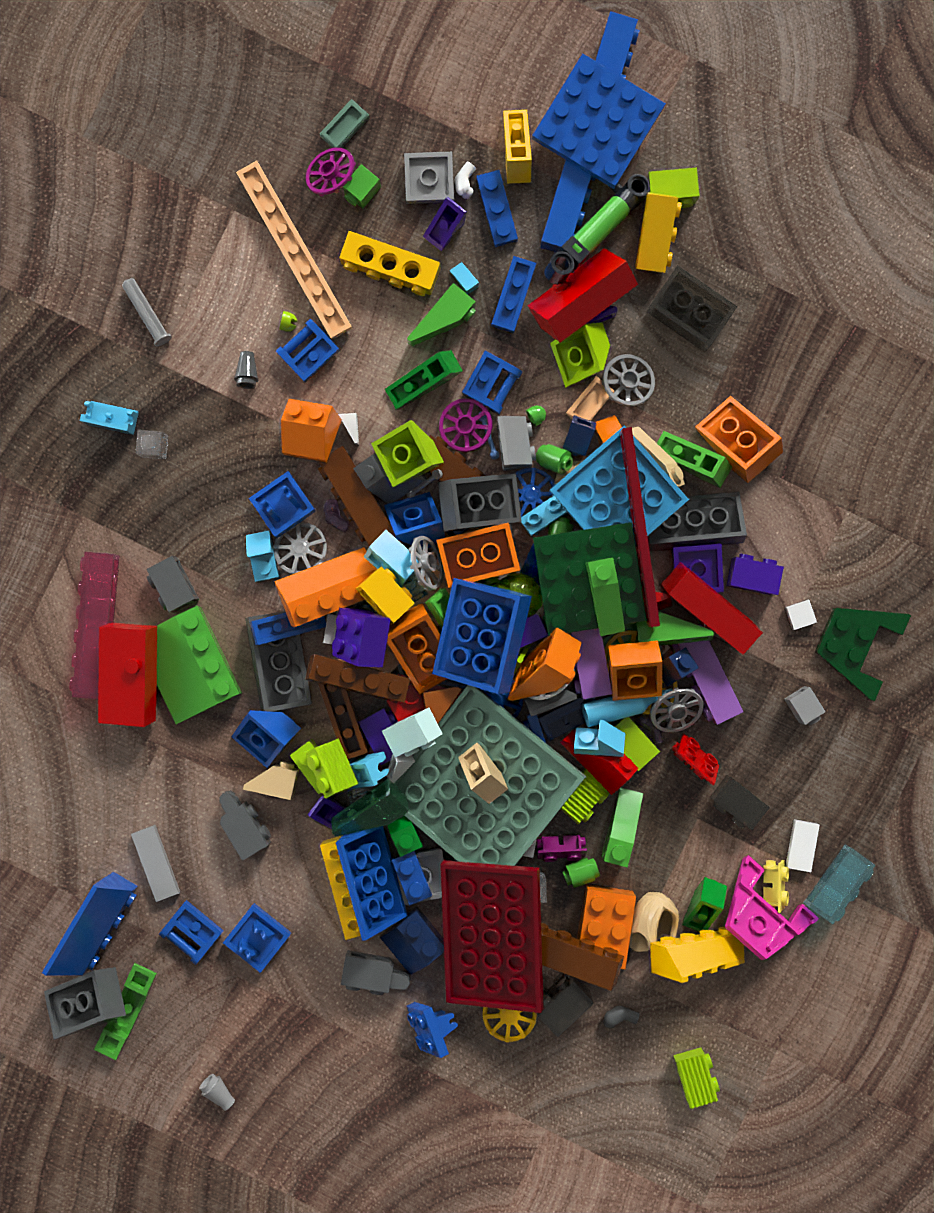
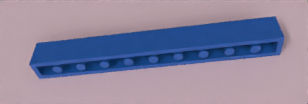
(574, 182)

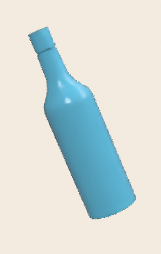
(611, 710)

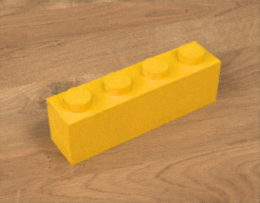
(695, 954)

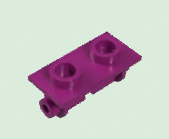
(570, 849)

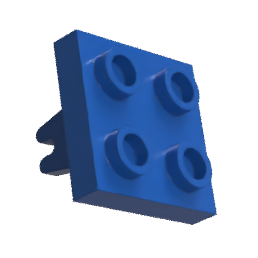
(282, 504)
(257, 937)
(430, 1028)

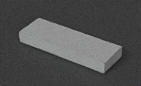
(155, 863)

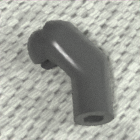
(619, 1014)

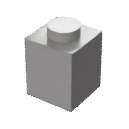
(805, 706)

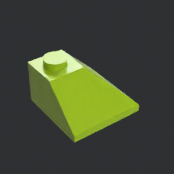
(582, 353)
(406, 453)

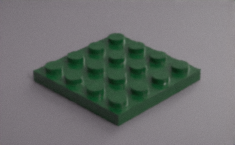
(565, 577)

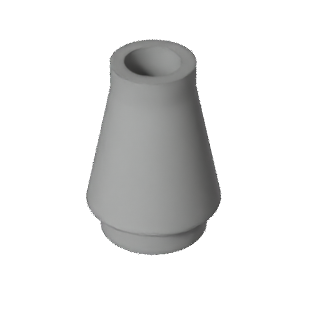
(216, 1091)

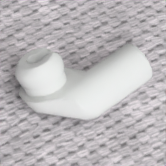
(462, 180)

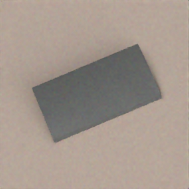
(702, 521)
(279, 671)

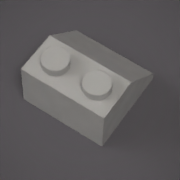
(514, 442)

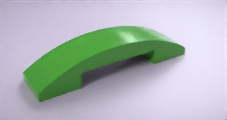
(134, 996)

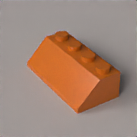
(324, 587)

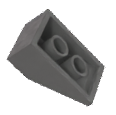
(479, 501)
(85, 1002)

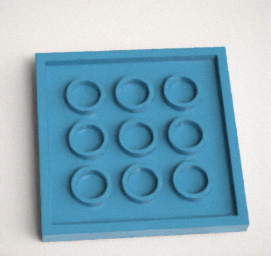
(598, 492)

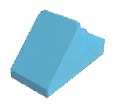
(262, 556)
(601, 741)

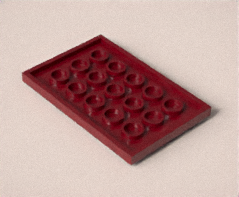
(492, 935)

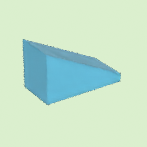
(464, 278)

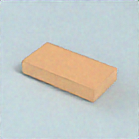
(589, 401)

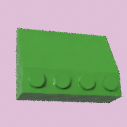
(192, 666)

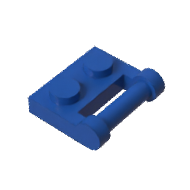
(313, 356)
(485, 377)
(196, 927)

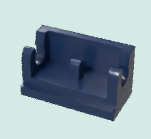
(562, 718)

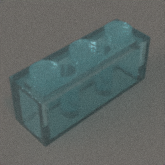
(840, 884)

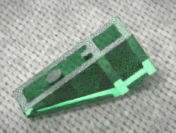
(373, 810)

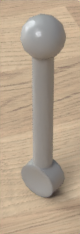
(436, 474)

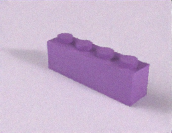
(592, 666)
(711, 682)

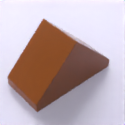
(440, 701)

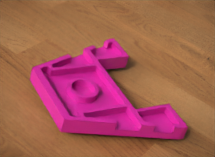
(756, 921)

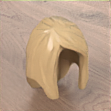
(652, 919)

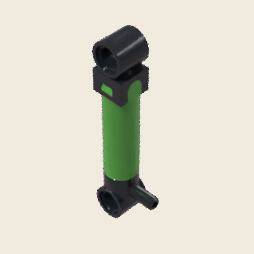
(591, 235)

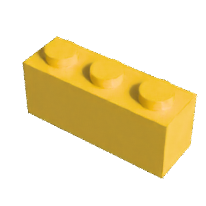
(657, 232)

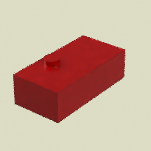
(583, 295)
(711, 608)
(127, 674)

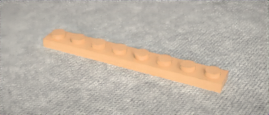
(294, 250)

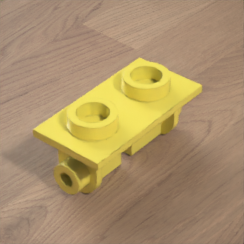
(778, 876)

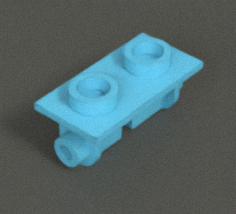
(543, 516)

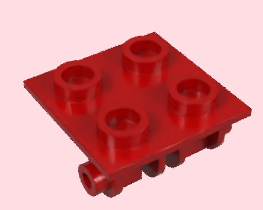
(702, 764)

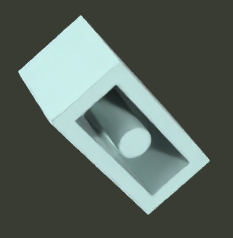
(412, 732)

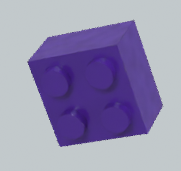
(360, 637)

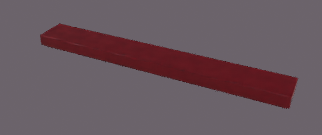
(639, 527)

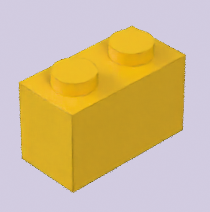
(385, 594)

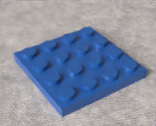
(598, 121)

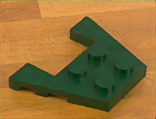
(848, 640)

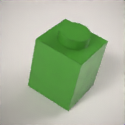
(361, 187)

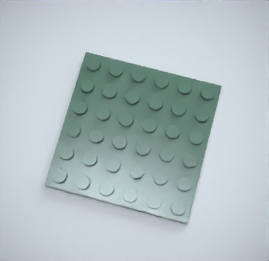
(460, 819)

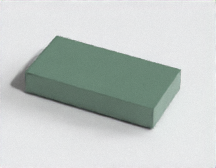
(344, 125)

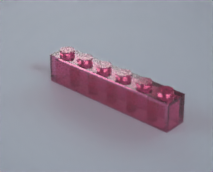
(95, 609)

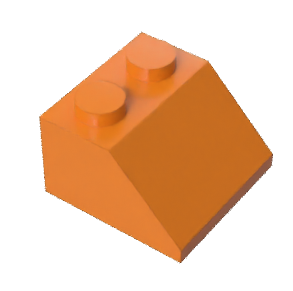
(309, 430)

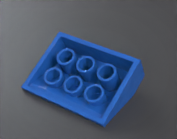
(481, 635)
(371, 880)
(92, 927)

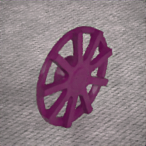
(329, 171)
(465, 425)

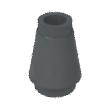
(246, 371)

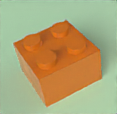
(635, 670)

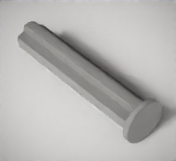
(146, 312)

